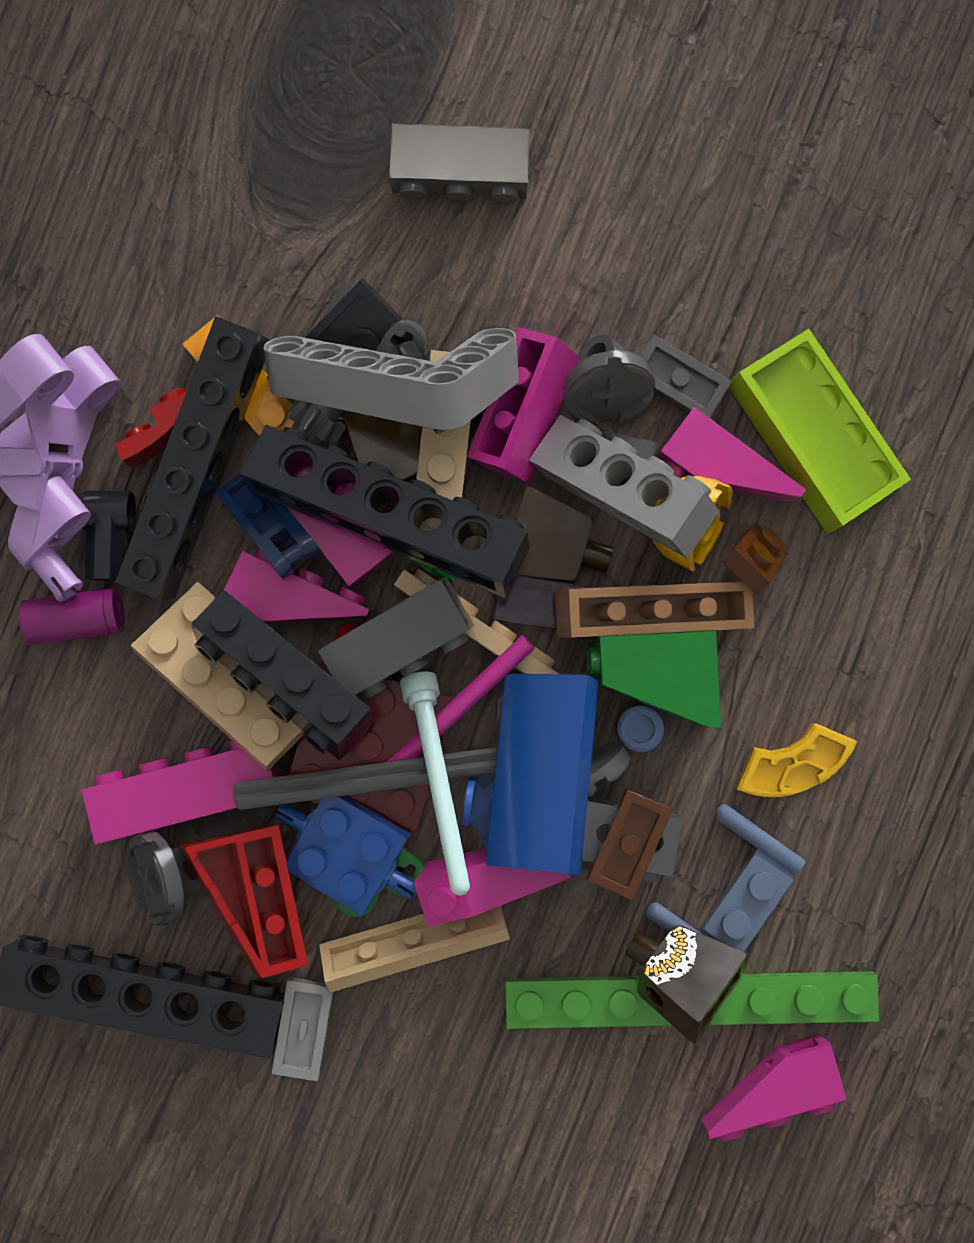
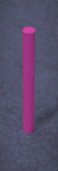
(470, 695)

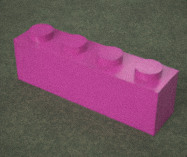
(168, 794)

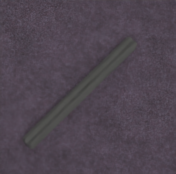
(359, 779)

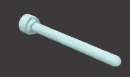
(420, 693)

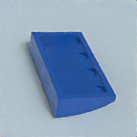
(543, 772)

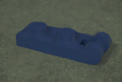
(268, 526)

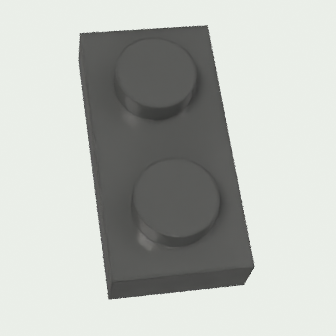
(683, 378)

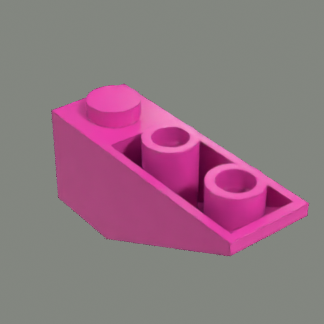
(292, 599)
(785, 1083)

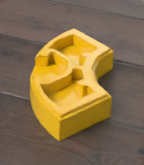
(795, 767)

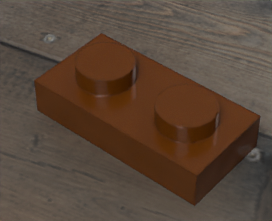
(756, 557)
(629, 844)

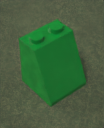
(662, 672)

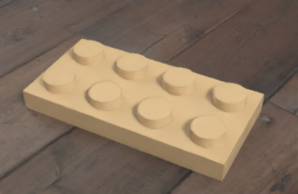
(208, 686)

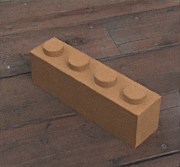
(653, 609)

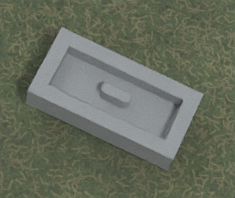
(302, 1029)

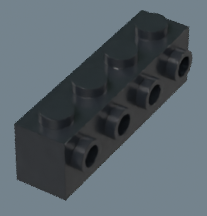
(281, 675)

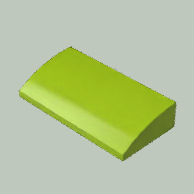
(818, 431)

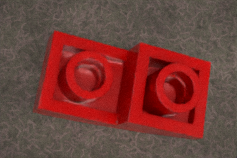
(147, 441)

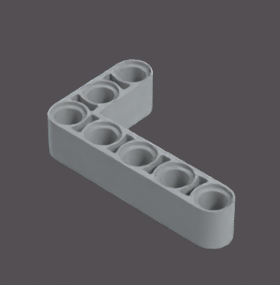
(396, 386)

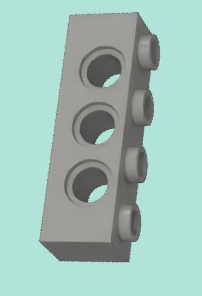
(675, 523)

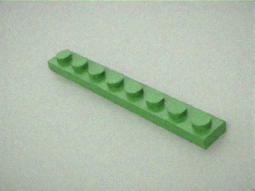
(754, 1000)

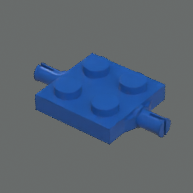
(346, 851)

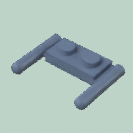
(752, 891)

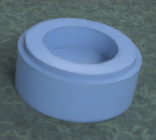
(640, 728)

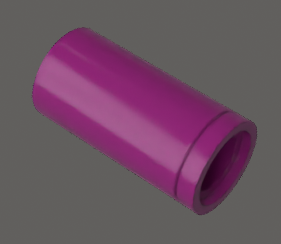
(79, 617)

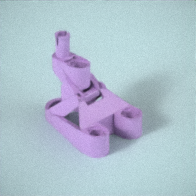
(60, 408)

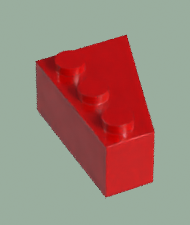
(252, 894)

